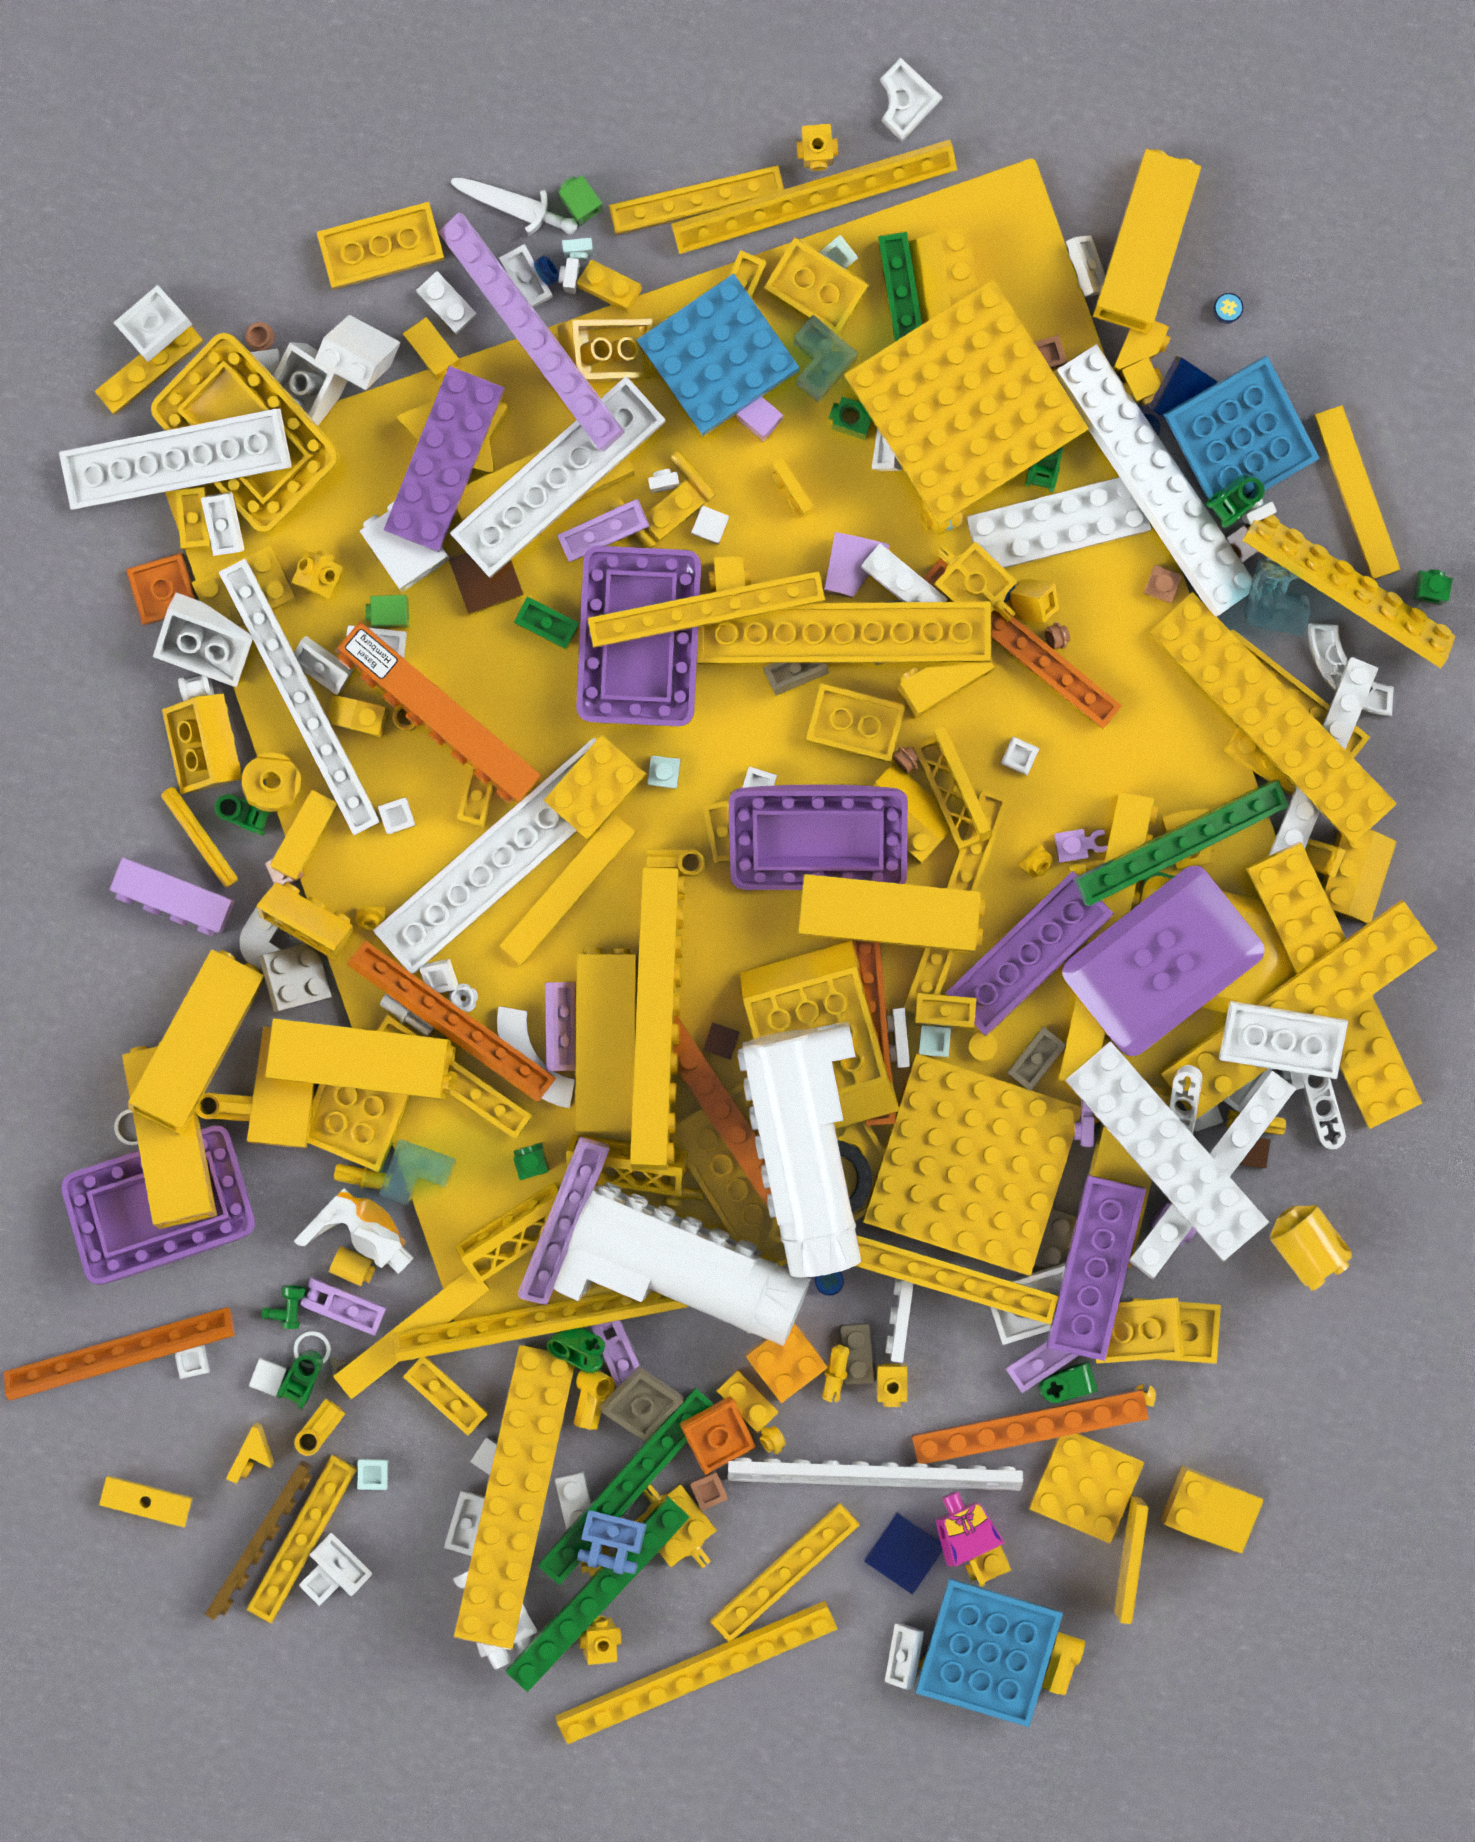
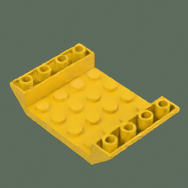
(820, 992)

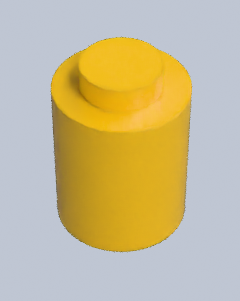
(352, 1266)

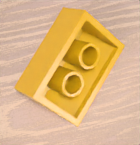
(942, 270)
(202, 743)
(924, 817)
(1359, 876)
(305, 919)

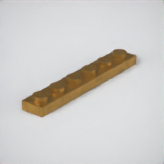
(253, 1552)

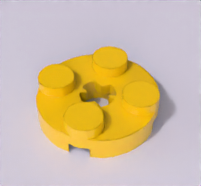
(281, 795)

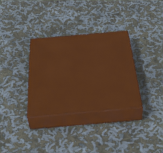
(481, 591)

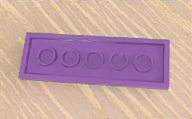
(444, 459)
(1030, 953)
(1096, 1267)

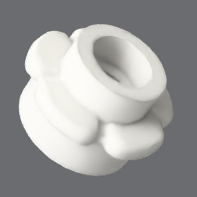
(471, 996)

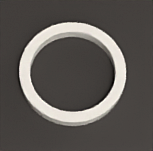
(116, 1128)
(315, 1333)

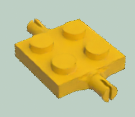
(975, 578)
(691, 1535)

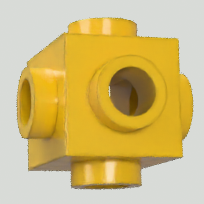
(817, 137)
(317, 573)
(600, 1641)

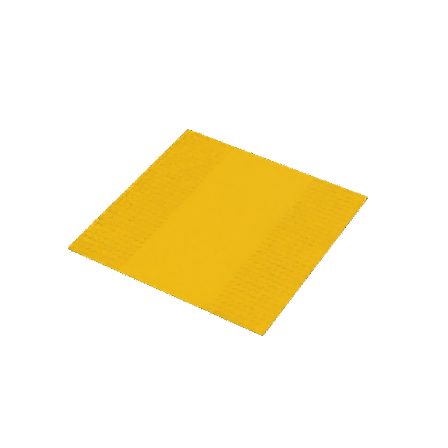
(525, 692)

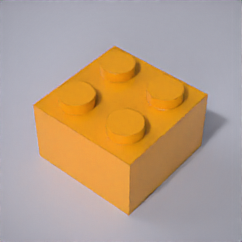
(787, 1366)

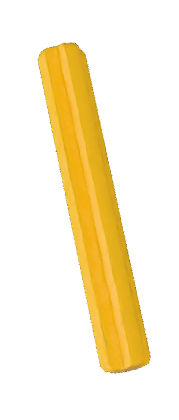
(199, 837)

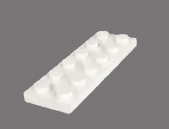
(1058, 523)

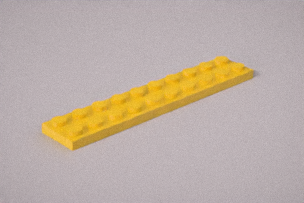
(853, 634)
(1273, 718)
(1308, 932)
(1324, 988)
(514, 1499)

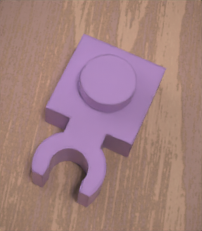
(1074, 844)
(1085, 1128)

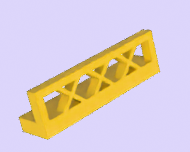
(962, 783)
(619, 1159)
(504, 1229)

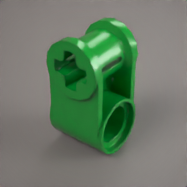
(1047, 468)
(1234, 500)
(244, 815)
(575, 1346)
(1073, 1382)
(300, 1383)

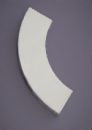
(1332, 661)
(514, 1030)

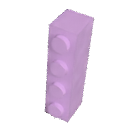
(172, 895)

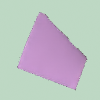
(845, 564)

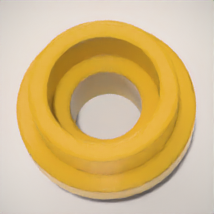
(772, 1439)

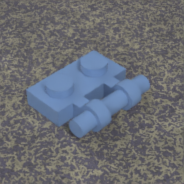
(615, 1533)

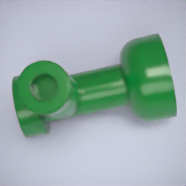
(289, 1315)

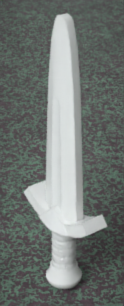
(516, 205)

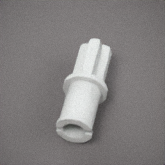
(405, 1015)

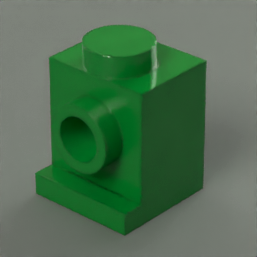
(1432, 587)
(531, 1161)

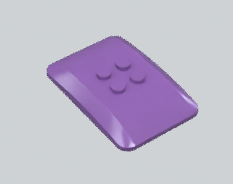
(644, 677)
(816, 831)
(1163, 960)
(114, 1217)

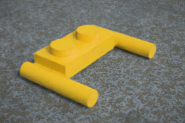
(676, 506)

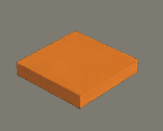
(156, 585)
(717, 1435)

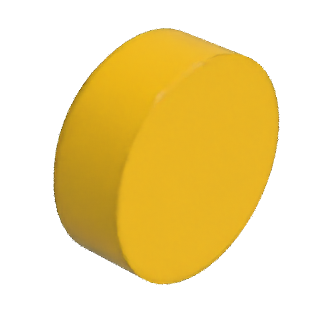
(982, 1046)

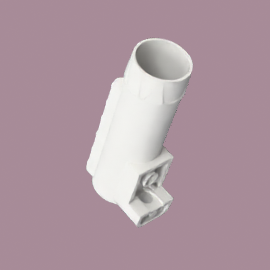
(795, 1116)
(650, 1249)

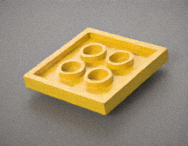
(356, 1123)
(1086, 1485)

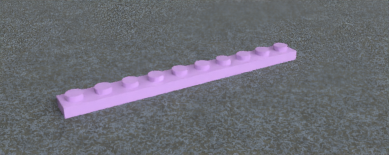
(531, 332)

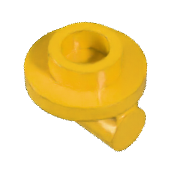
(1037, 862)
(370, 916)

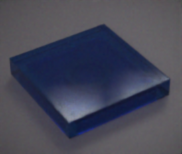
(1180, 385)
(904, 1553)

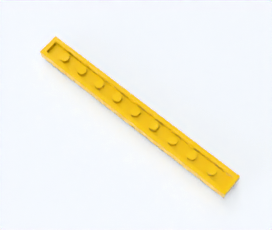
(814, 196)
(950, 1278)
(526, 1323)
(696, 1672)

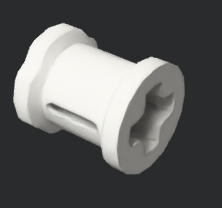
(195, 687)

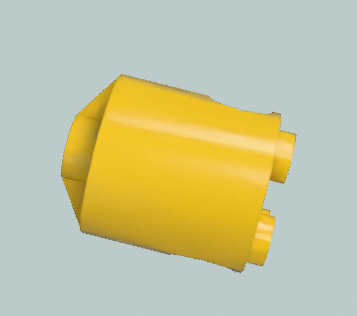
(1310, 1244)

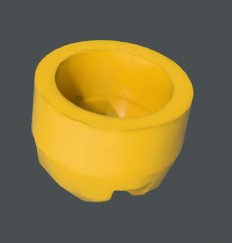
(1150, 1397)

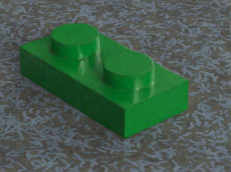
(546, 623)

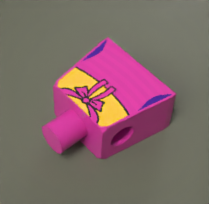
(965, 1531)

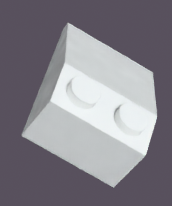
(308, 382)
(202, 641)

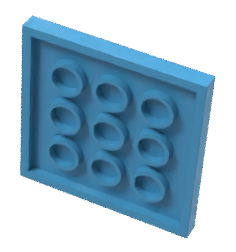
(718, 355)
(1242, 430)
(989, 1652)

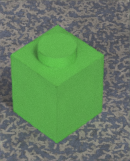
(580, 199)
(388, 611)

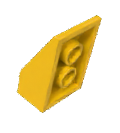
(607, 348)
(934, 685)
(1211, 1510)

